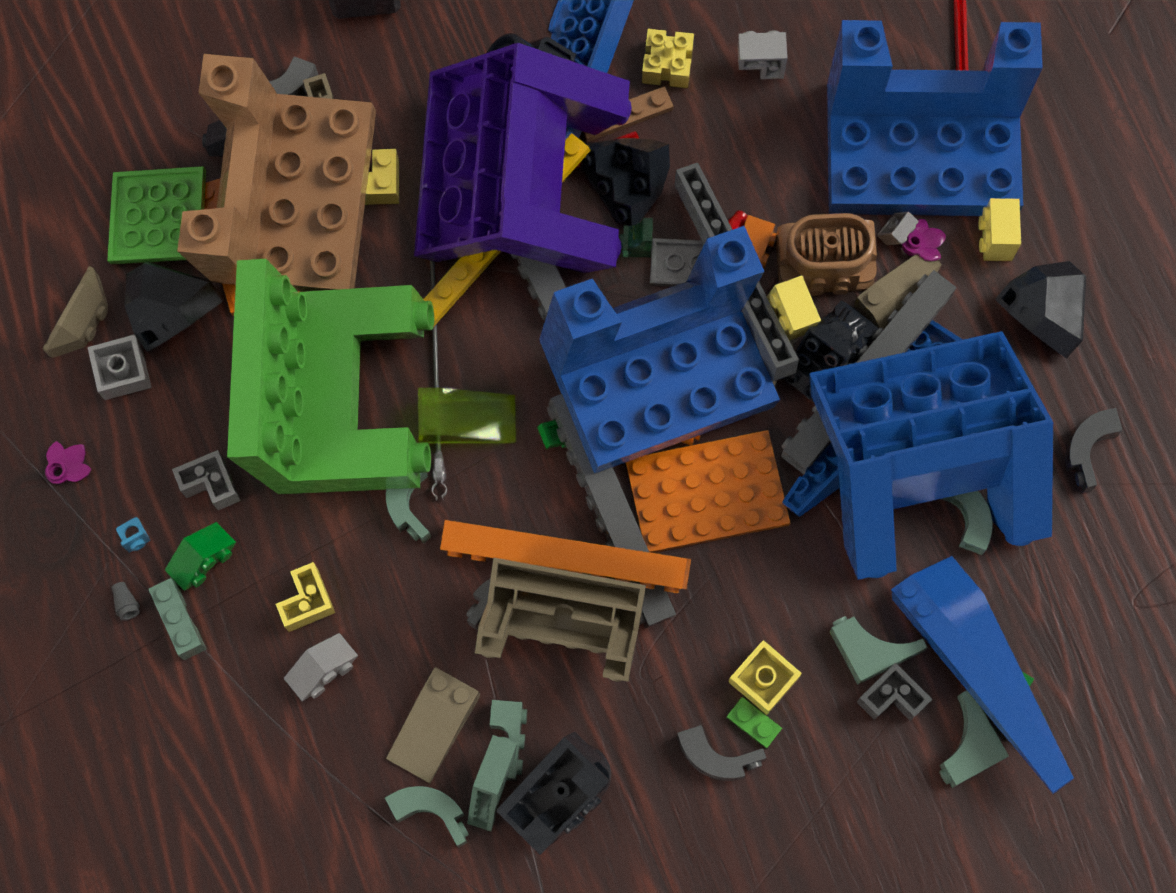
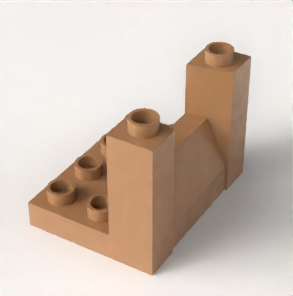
(286, 181)

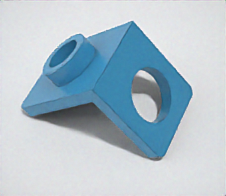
(136, 541)

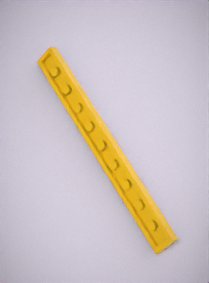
(470, 267)

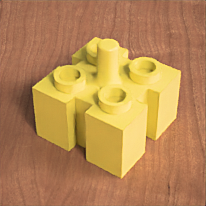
(667, 58)

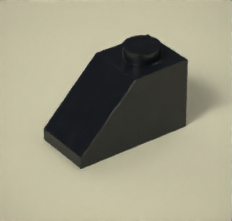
(215, 139)

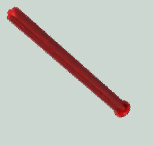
(961, 40)

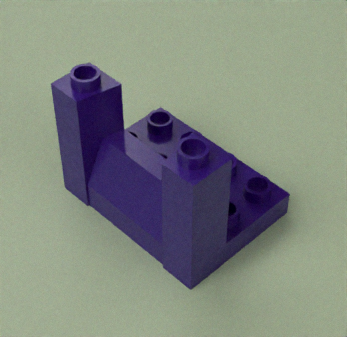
(500, 158)

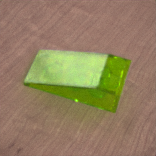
(465, 416)

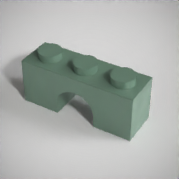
(176, 619)
(510, 717)

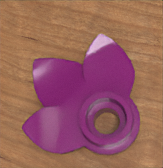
(926, 241)
(68, 460)

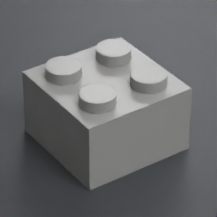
(119, 367)

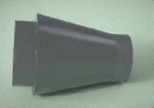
(125, 603)

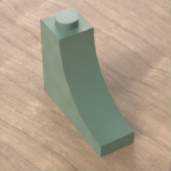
(865, 653)
(978, 747)
(491, 782)

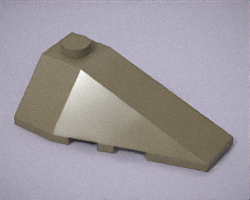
(889, 292)

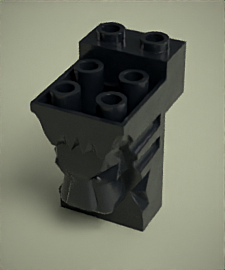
(831, 344)

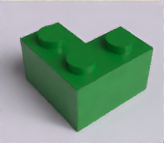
(199, 554)

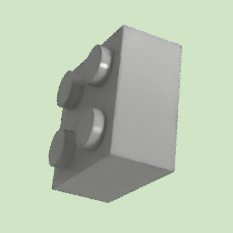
(898, 228)

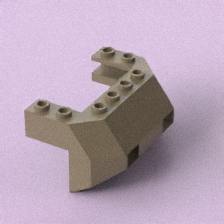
(562, 610)

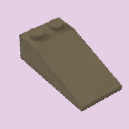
(433, 725)

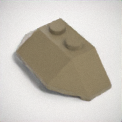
(79, 318)

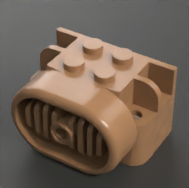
(829, 252)

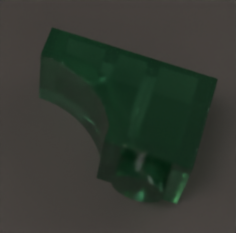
(637, 239)

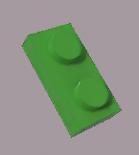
(754, 723)

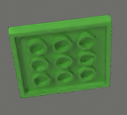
(149, 212)

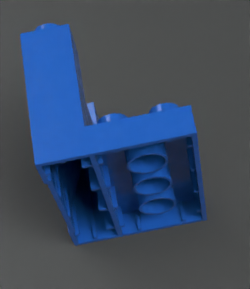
(926, 135)
(661, 362)
(934, 430)

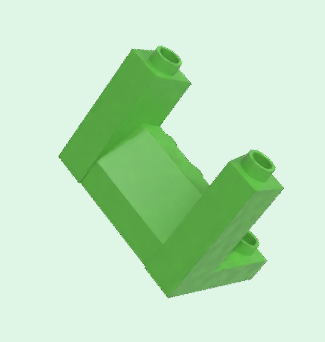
(300, 384)

